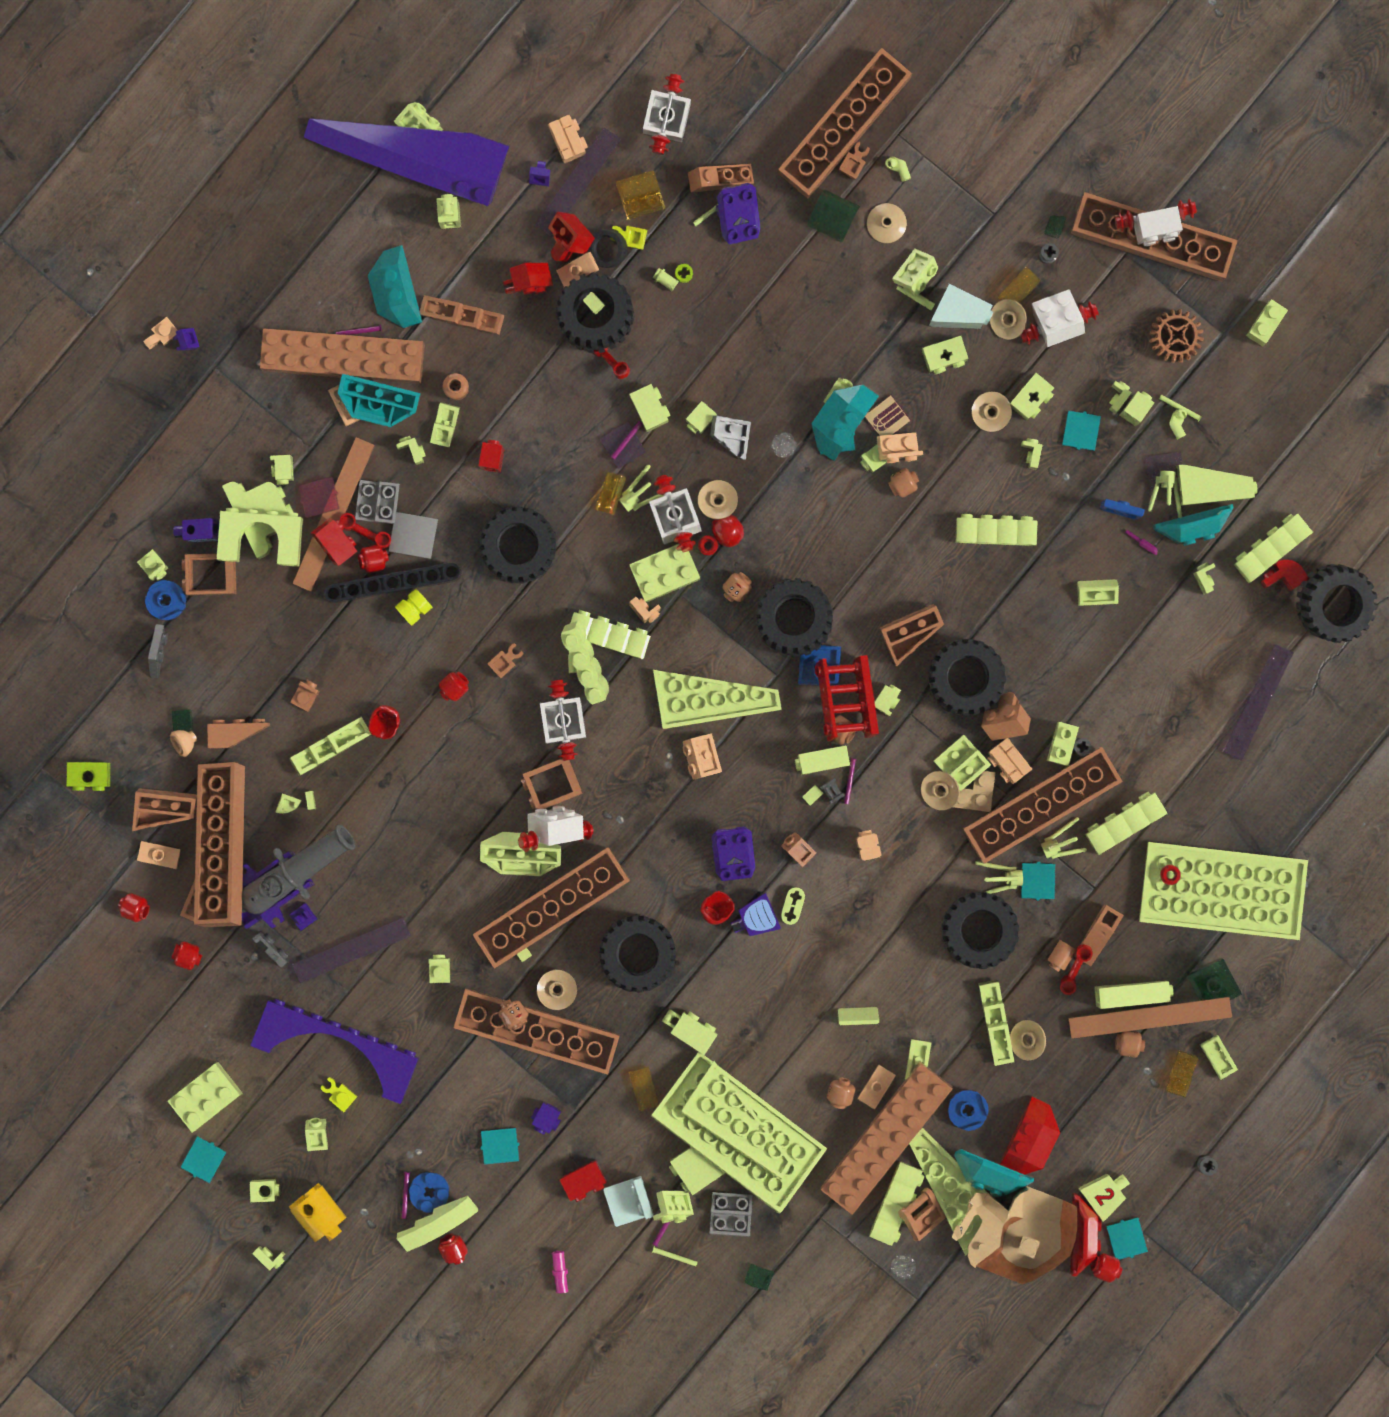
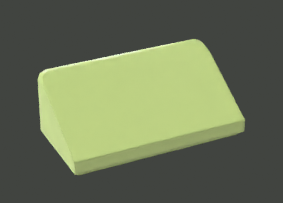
(1097, 592)
(858, 1016)

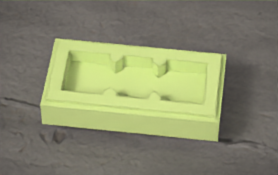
(1218, 1057)

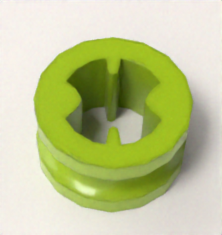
(679, 269)

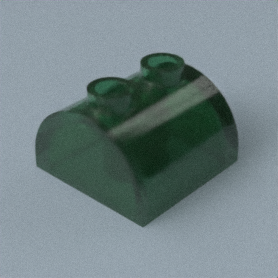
(833, 215)
(1214, 981)

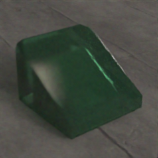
(1055, 226)
(182, 720)
(759, 1277)

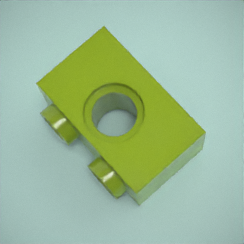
(76, 773)

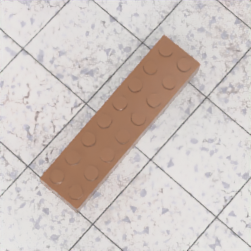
(844, 123)
(1192, 250)
(342, 354)
(1042, 805)
(219, 845)
(551, 907)
(542, 1033)
(886, 1138)

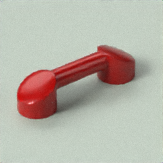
(620, 369)
(381, 539)
(1068, 982)

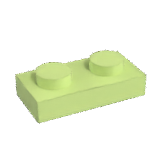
(918, 1052)

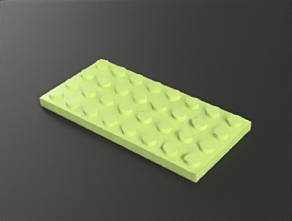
(1224, 891)
(796, 1143)

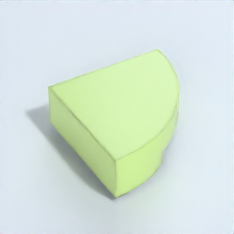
(287, 804)

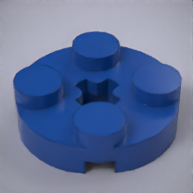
(176, 604)
(962, 1120)
(429, 1180)

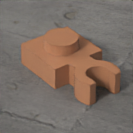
(854, 164)
(503, 663)

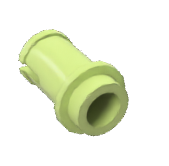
(665, 279)

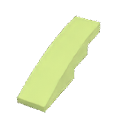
(330, 746)
(996, 1022)
(440, 1222)

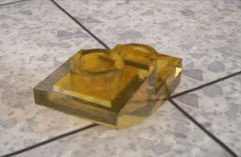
(1020, 286)
(1182, 1073)

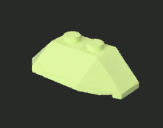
(506, 857)

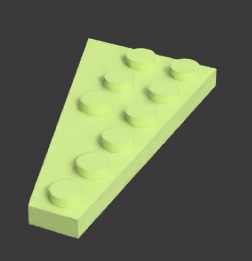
(699, 700)
(730, 1118)
(947, 1183)

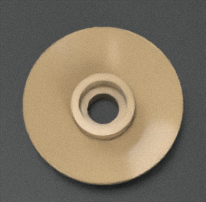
(882, 232)
(1001, 321)
(994, 401)
(717, 490)
(934, 796)
(554, 1000)
(1021, 1042)

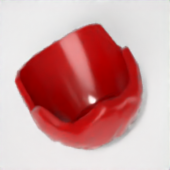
(728, 531)
(384, 722)
(717, 908)

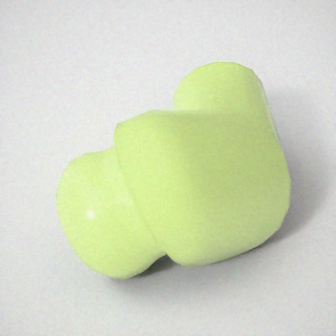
(899, 166)

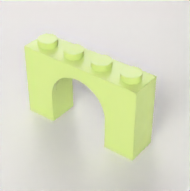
(234, 524)

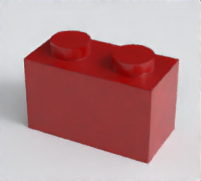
(491, 456)
(334, 541)
(583, 1180)

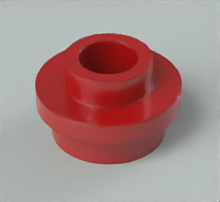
(712, 540)
(1163, 874)

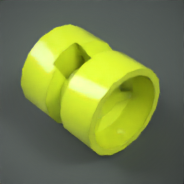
(413, 607)

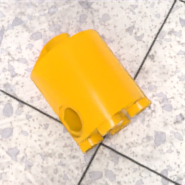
(318, 1213)

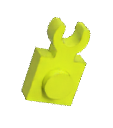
(634, 236)
(341, 1096)

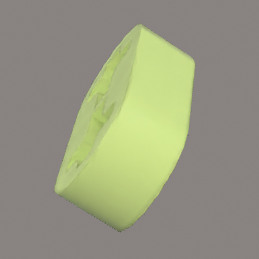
(788, 904)

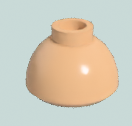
(183, 741)

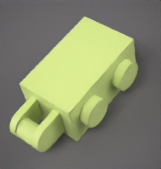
(448, 212)
(691, 1030)

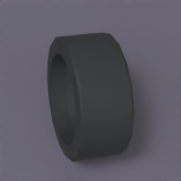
(622, 248)

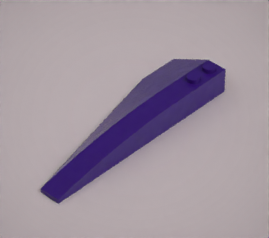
(441, 159)

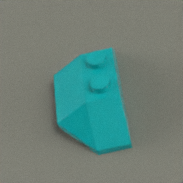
(394, 289)
(376, 401)
(841, 418)
(1195, 526)
(989, 1175)

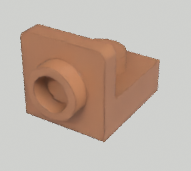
(305, 695)
(798, 849)

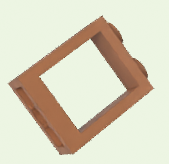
(187, 583)
(534, 801)

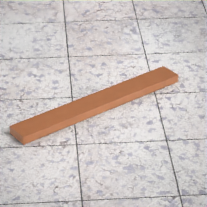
(346, 487)
(1150, 1017)

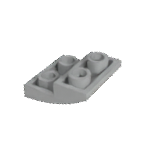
(377, 502)
(413, 535)
(731, 1214)

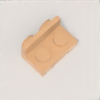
(898, 447)
(641, 609)
(701, 756)

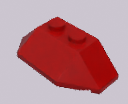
(1032, 1139)
(1087, 1240)

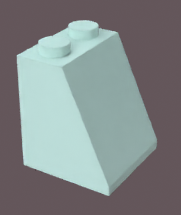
(961, 310)

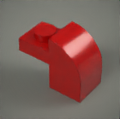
(1288, 571)

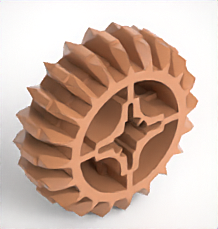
(1164, 348)

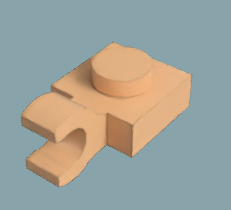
(163, 332)

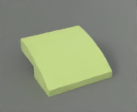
(962, 762)

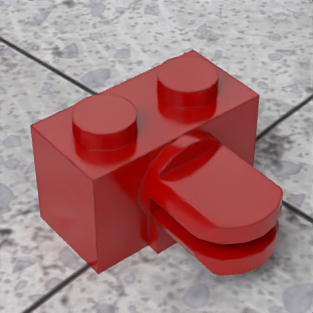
(569, 236)
(529, 278)

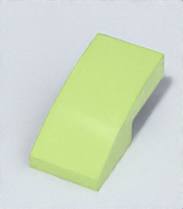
(445, 424)

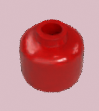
(372, 558)
(453, 686)
(133, 907)
(186, 955)
(452, 1249)
(1106, 1268)

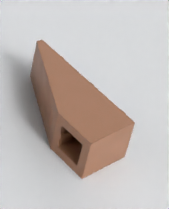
(719, 177)
(228, 735)
(1101, 931)

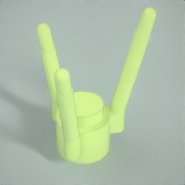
(1167, 480)
(630, 500)
(1052, 848)
(1013, 877)

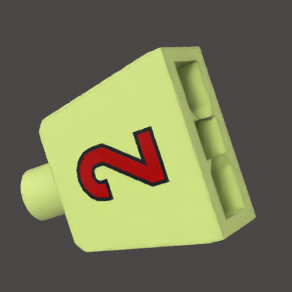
(1105, 1194)

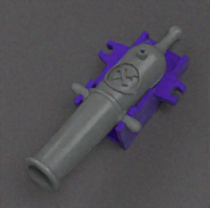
(288, 877)

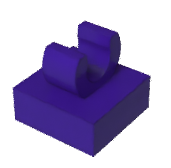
(539, 175)
(187, 339)
(303, 916)

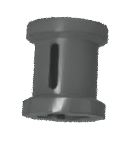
(1053, 249)
(1086, 743)
(838, 794)
(1209, 1171)

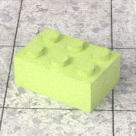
(664, 572)
(205, 1097)

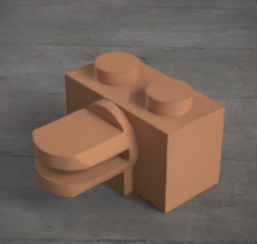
(1006, 720)

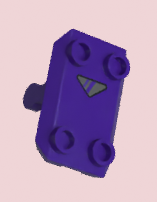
(738, 213)
(733, 853)

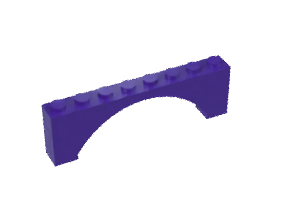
(391, 1064)

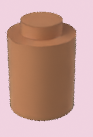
(1061, 956)

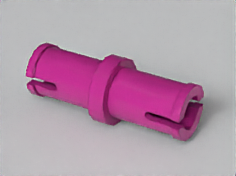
(559, 1271)

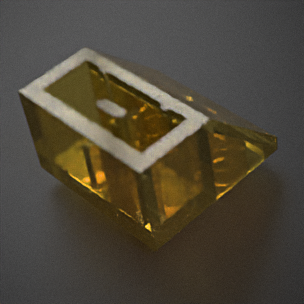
(640, 195)

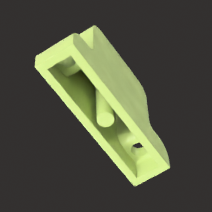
(262, 498)

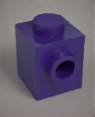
(546, 1118)

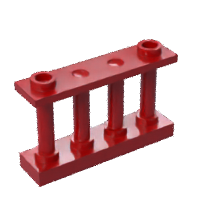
(863, 687)

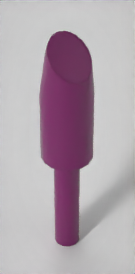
(1143, 543)

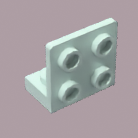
(628, 1201)

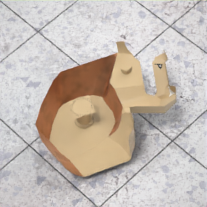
(1023, 1240)

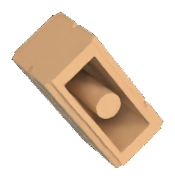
(567, 139)
(1009, 761)
(868, 846)

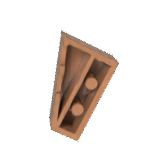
(910, 631)
(162, 807)

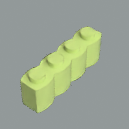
(996, 531)
(1273, 548)
(613, 636)
(587, 666)
(1126, 823)
(898, 1195)

